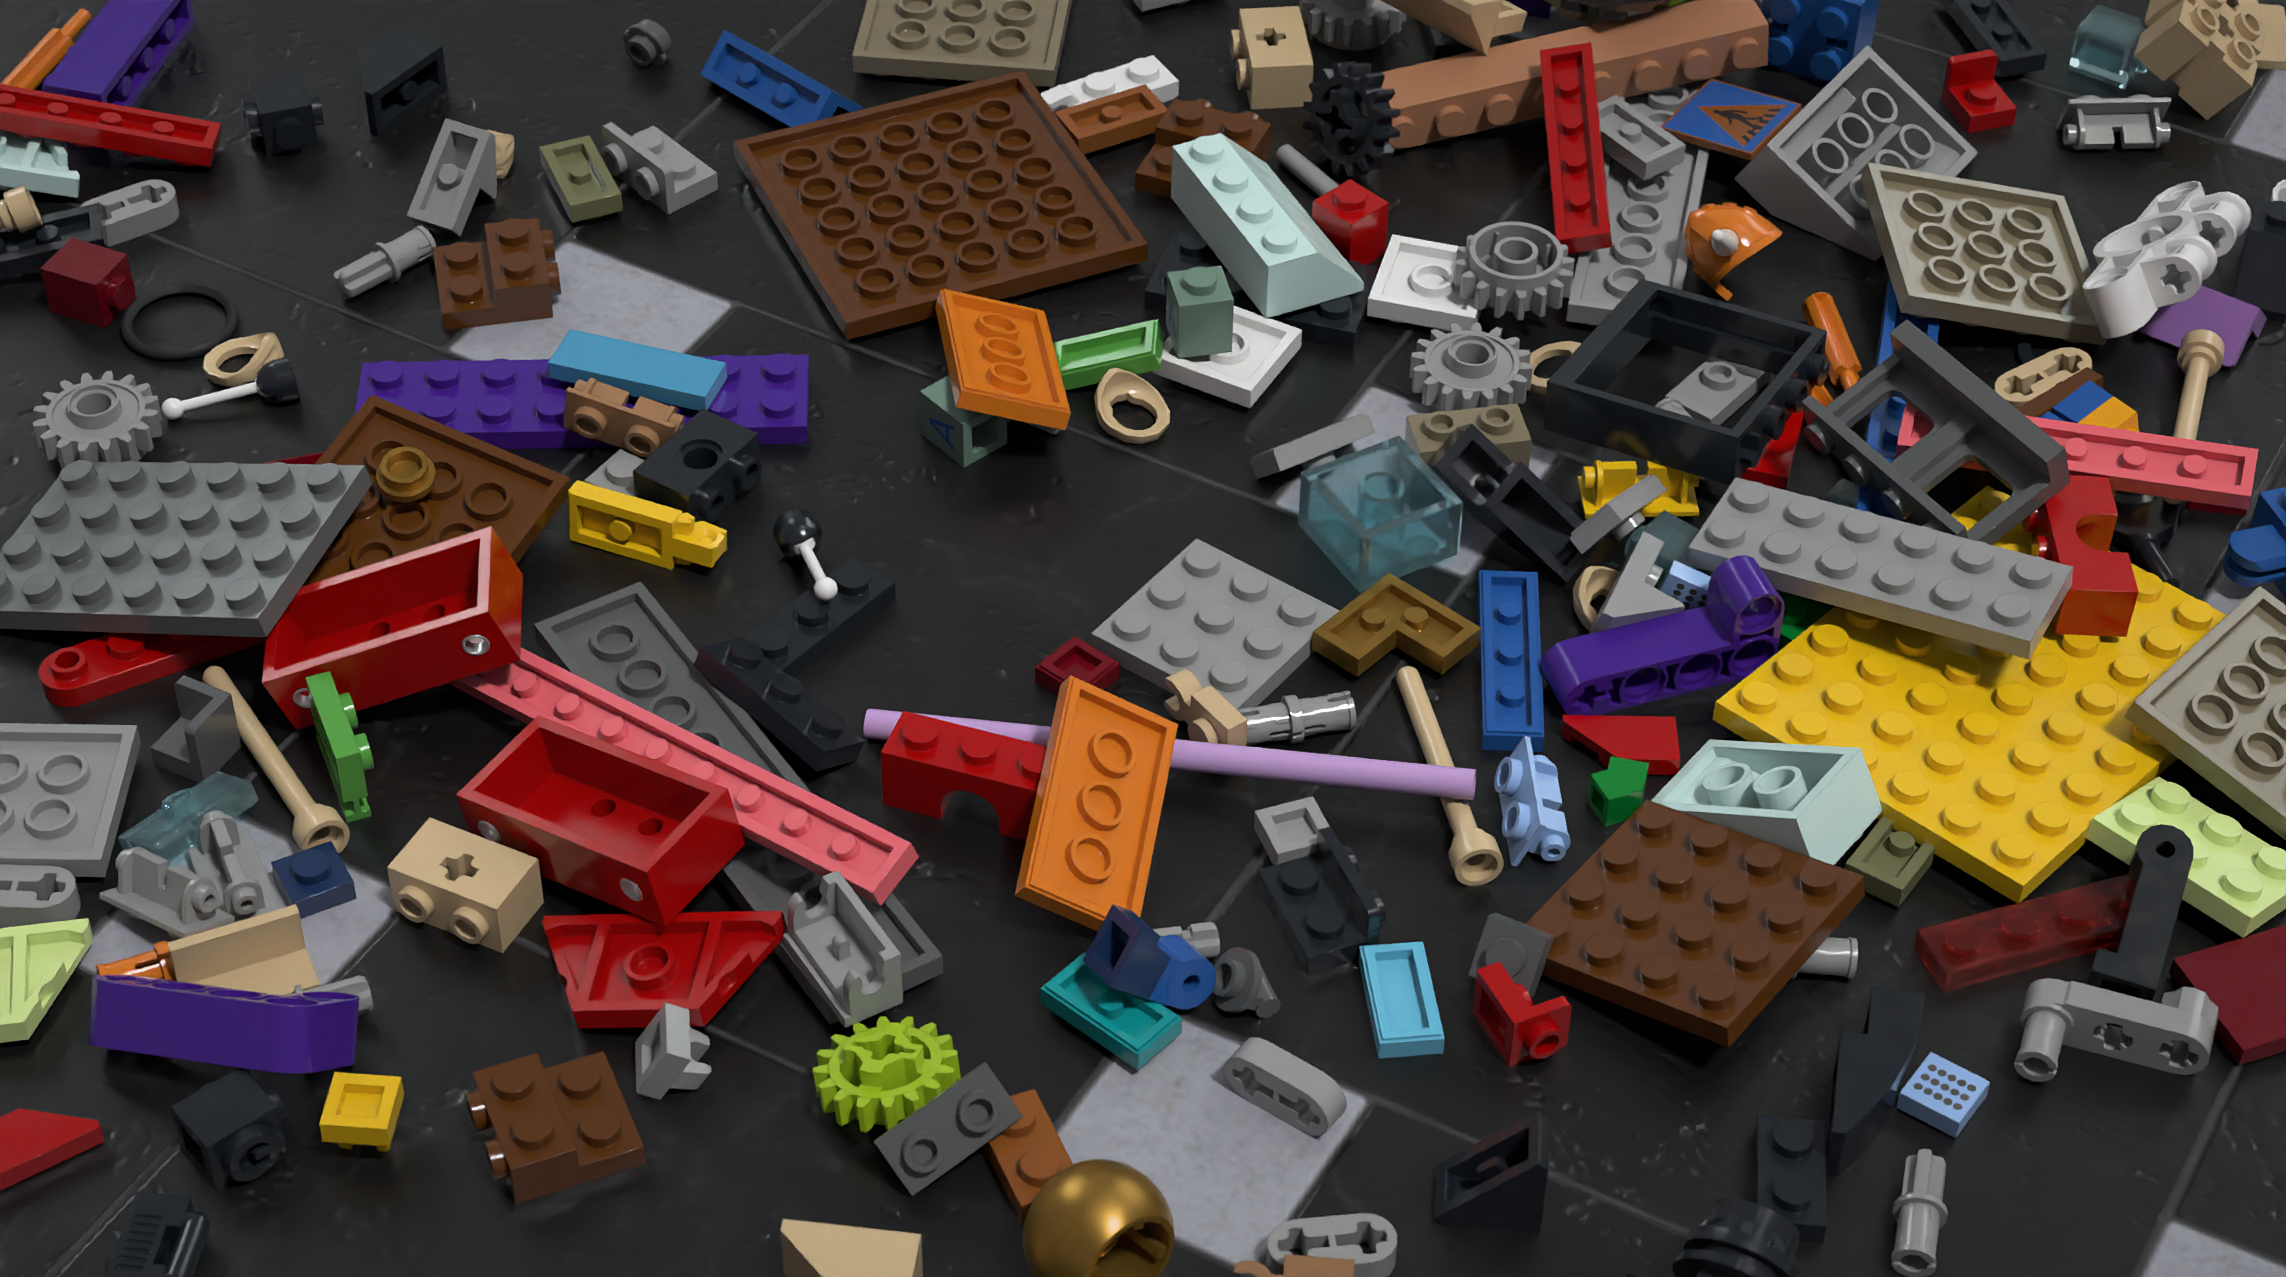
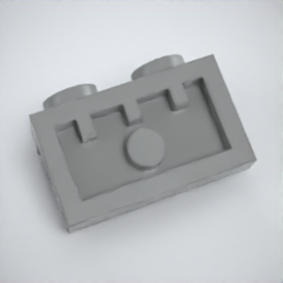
(656, 167)

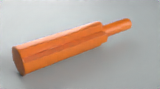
(47, 53)
(1839, 352)

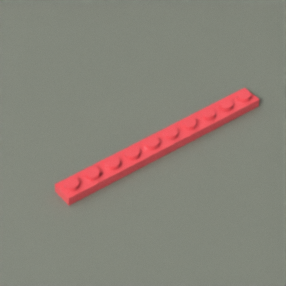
(766, 805)

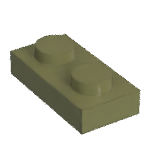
(581, 179)
(1891, 862)

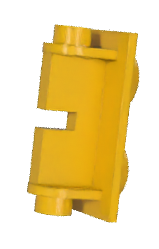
(1609, 479)

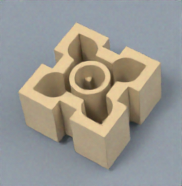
(2202, 50)

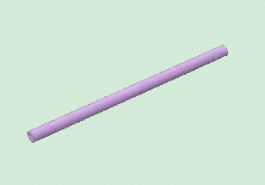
(1251, 761)

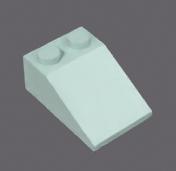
(1779, 792)

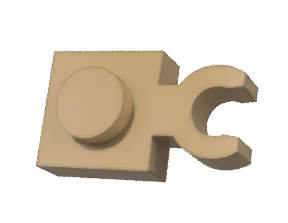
(1205, 710)

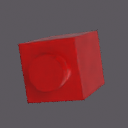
(1353, 221)

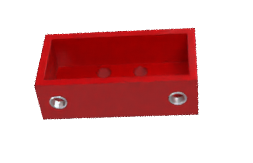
(399, 625)
(604, 819)

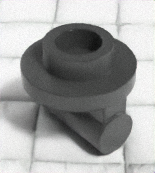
(1243, 984)

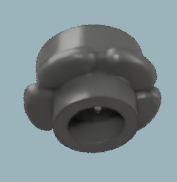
(647, 43)

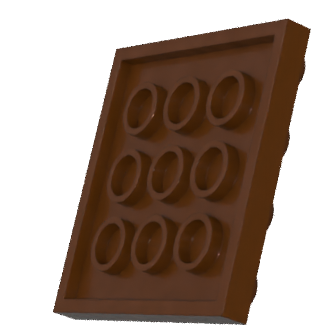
(472, 491)
(1692, 921)

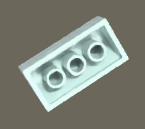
(1257, 227)

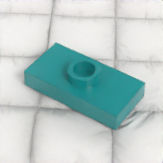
(1113, 1018)

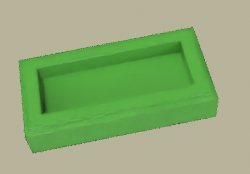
(1129, 348)

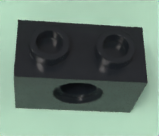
(701, 467)

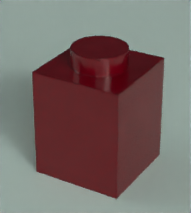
(88, 282)

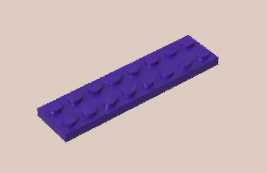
(522, 408)

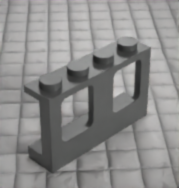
(1968, 426)

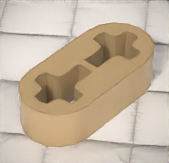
(2041, 374)

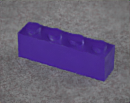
(121, 50)

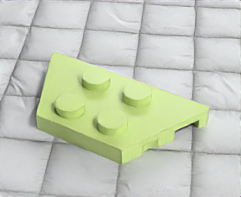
(34, 969)

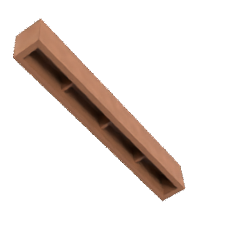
(1630, 59)

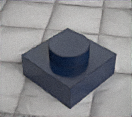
(314, 879)

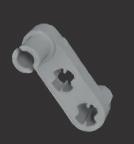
(2161, 1035)

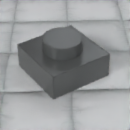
(1516, 946)

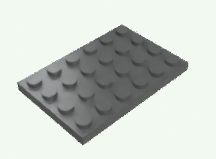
(173, 546)

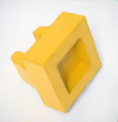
(361, 1110)

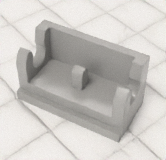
(844, 952)

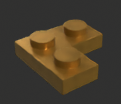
(1392, 617)

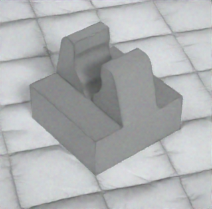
(670, 1054)

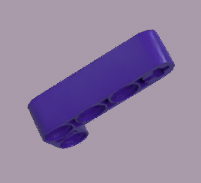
(1673, 651)
(224, 1024)

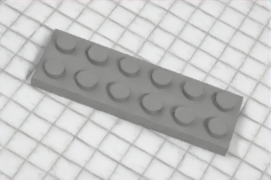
(1886, 567)

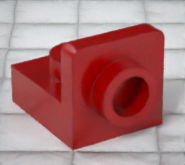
(1974, 94)
(1513, 1022)

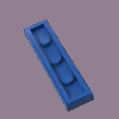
(1510, 660)

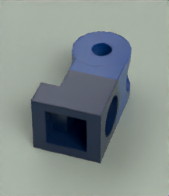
(1142, 963)

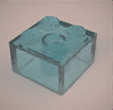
(1379, 513)

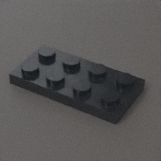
(1329, 322)

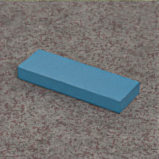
(639, 369)

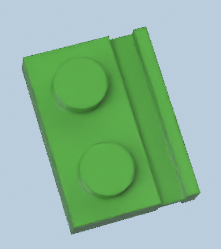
(342, 751)

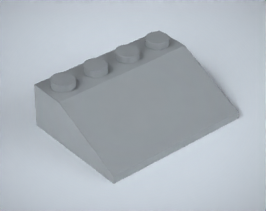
(1817, 159)

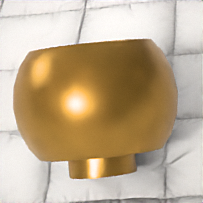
(1099, 1223)

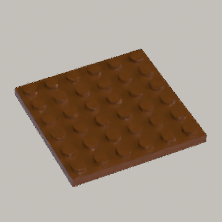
(936, 195)

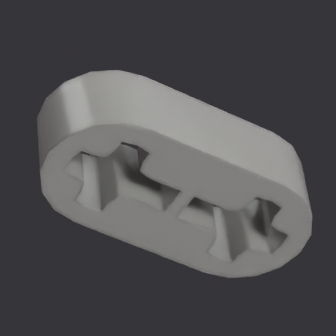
(137, 210)
(27, 891)
(1285, 1086)
(1336, 1238)

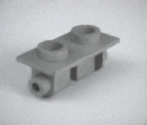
(2092, 120)
(234, 867)
(165, 895)

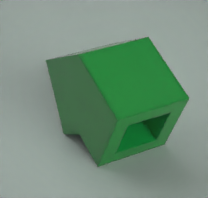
(1618, 790)

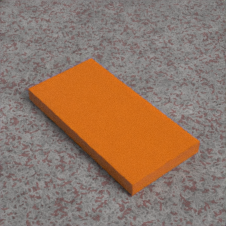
(1001, 359)
(1096, 806)

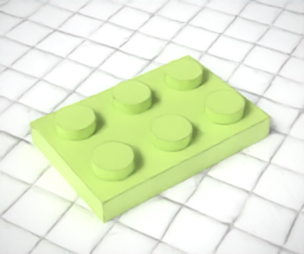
(2231, 871)

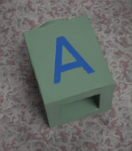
(1199, 311)
(957, 431)

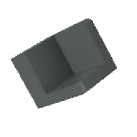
(202, 735)

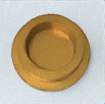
(405, 474)

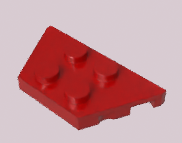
(627, 967)

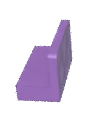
(2210, 311)

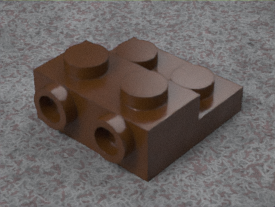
(1188, 121)
(498, 277)
(553, 1124)

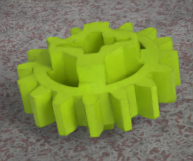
(884, 1072)

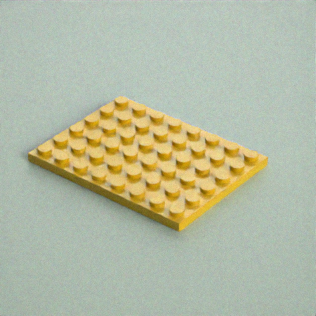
(1973, 744)

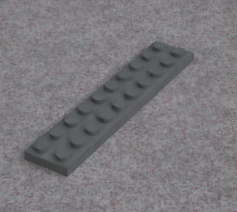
(642, 656)

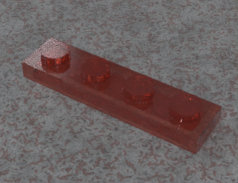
(2026, 933)

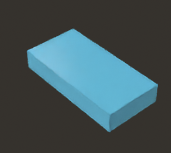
(1401, 1000)

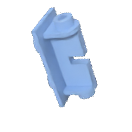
(1530, 805)

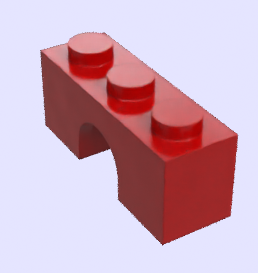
(2077, 532)
(934, 758)

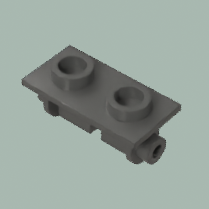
(948, 1128)

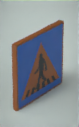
(1731, 119)

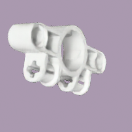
(2162, 255)

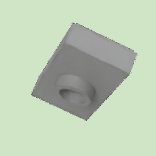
(1718, 389)
(1312, 448)
(1618, 515)

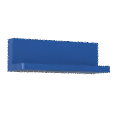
(771, 83)

